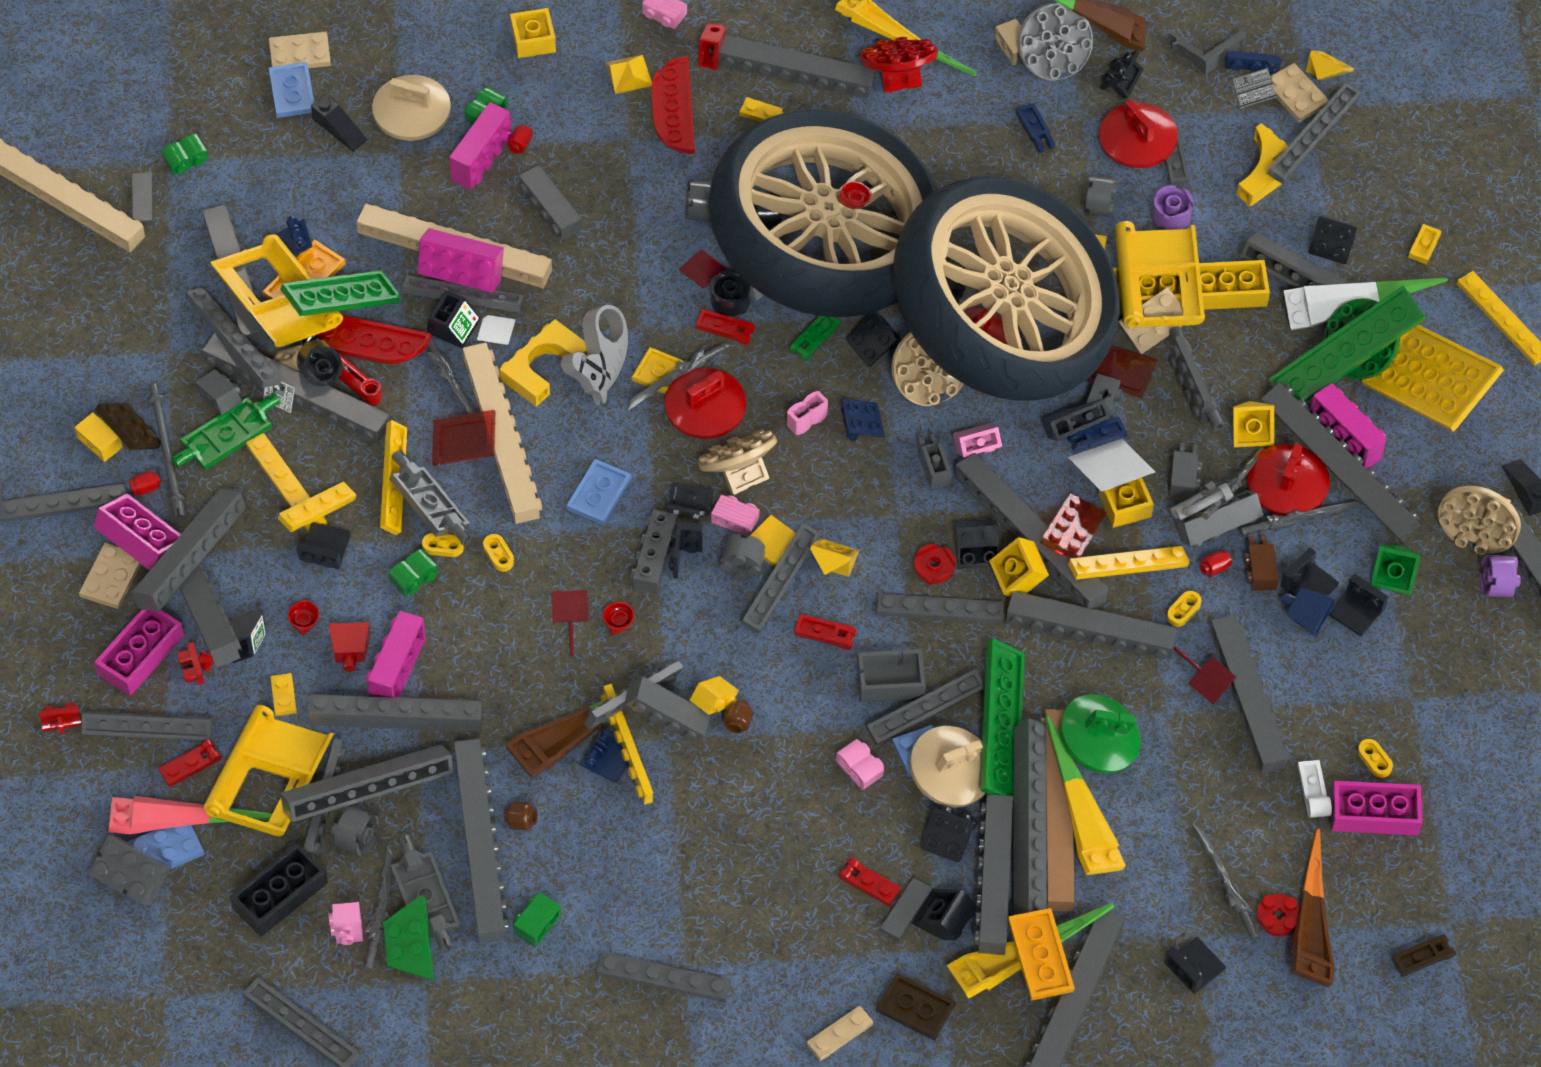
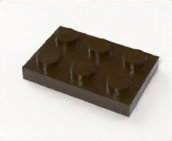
(128, 426)
(915, 1006)

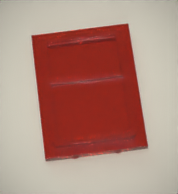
(1129, 367)
(463, 437)

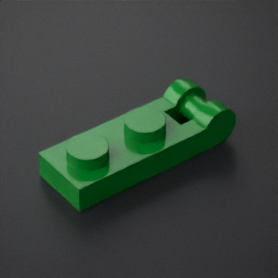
(815, 336)

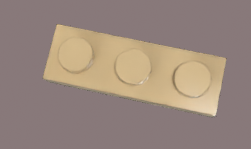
(839, 1033)

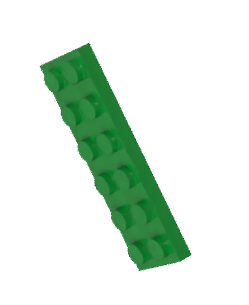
(340, 293)

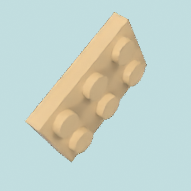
(301, 48)
(1297, 92)
(1160, 305)
(110, 576)

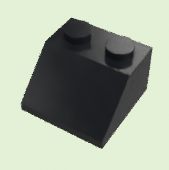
(945, 913)

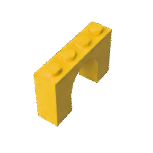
(551, 340)

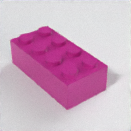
(480, 146)
(460, 260)
(1349, 424)
(135, 530)
(139, 650)
(397, 656)
(1376, 808)

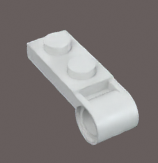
(1314, 789)

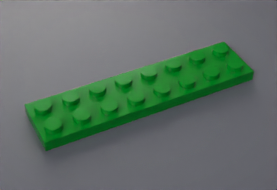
(1351, 345)
(1001, 715)

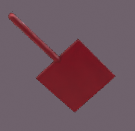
(702, 268)
(570, 607)
(1211, 679)

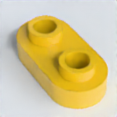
(443, 545)
(499, 554)
(1183, 610)
(1376, 759)

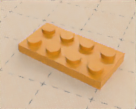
(317, 261)
(1041, 954)

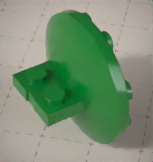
(1379, 362)
(1100, 734)

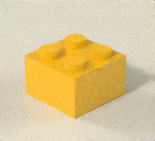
(533, 33)
(1127, 503)
(1019, 567)

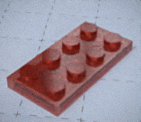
(1073, 527)

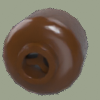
(737, 717)
(521, 816)

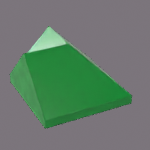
(1395, 568)

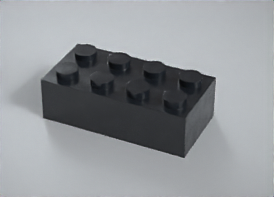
(279, 889)

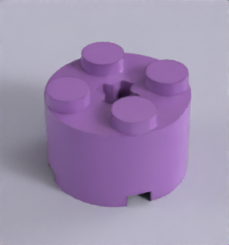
(1172, 208)
(1499, 576)

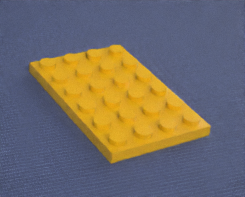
(1435, 377)

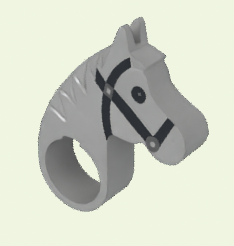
(605, 356)

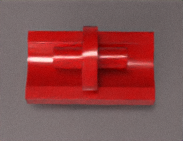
(190, 656)
(60, 718)

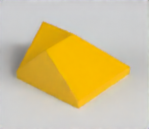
(1326, 66)
(628, 74)
(1253, 424)
(834, 557)

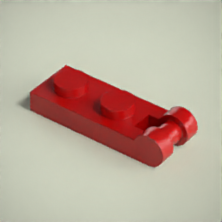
(725, 326)
(825, 631)
(189, 763)
(869, 882)

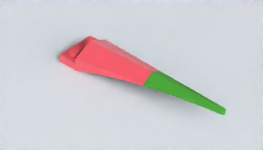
(150, 814)

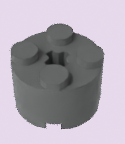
(1099, 196)
(698, 200)
(742, 557)
(355, 831)

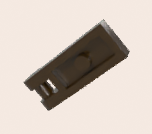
(1423, 955)

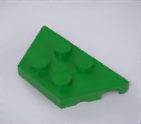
(409, 940)

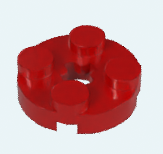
(938, 574)
(1269, 922)

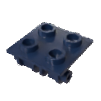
(295, 236)
(861, 419)
(605, 757)

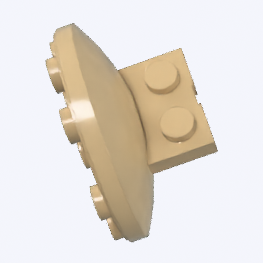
(411, 107)
(919, 376)
(740, 462)
(1479, 517)
(948, 766)

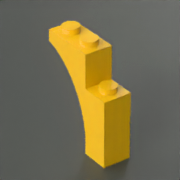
(1259, 183)

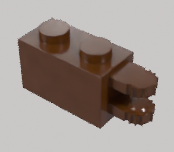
(1261, 565)

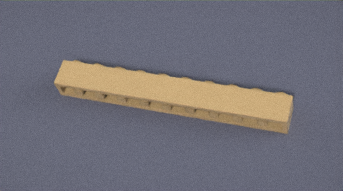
(70, 198)
(407, 232)
(508, 453)

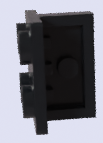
(1122, 74)
(1332, 240)

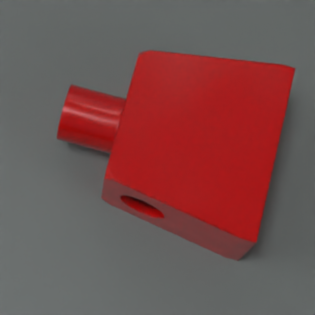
(711, 37)
(350, 643)

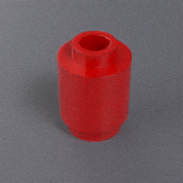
(519, 139)
(144, 483)
(1215, 563)

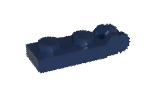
(1253, 61)
(1035, 126)
(1098, 434)

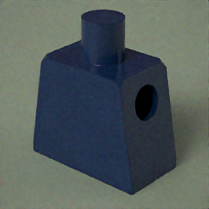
(1308, 609)

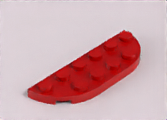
(673, 106)
(375, 341)

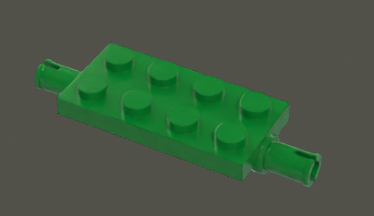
(226, 433)

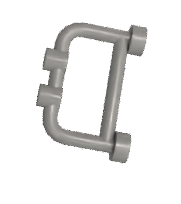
(1201, 500)

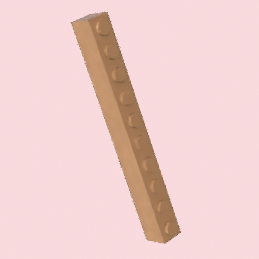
(1058, 830)

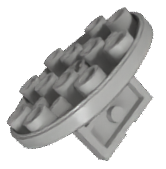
(1054, 41)

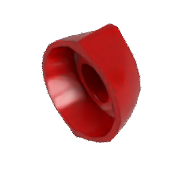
(854, 195)
(303, 616)
(618, 617)

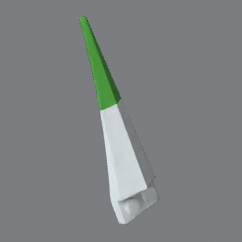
(1316, 304)

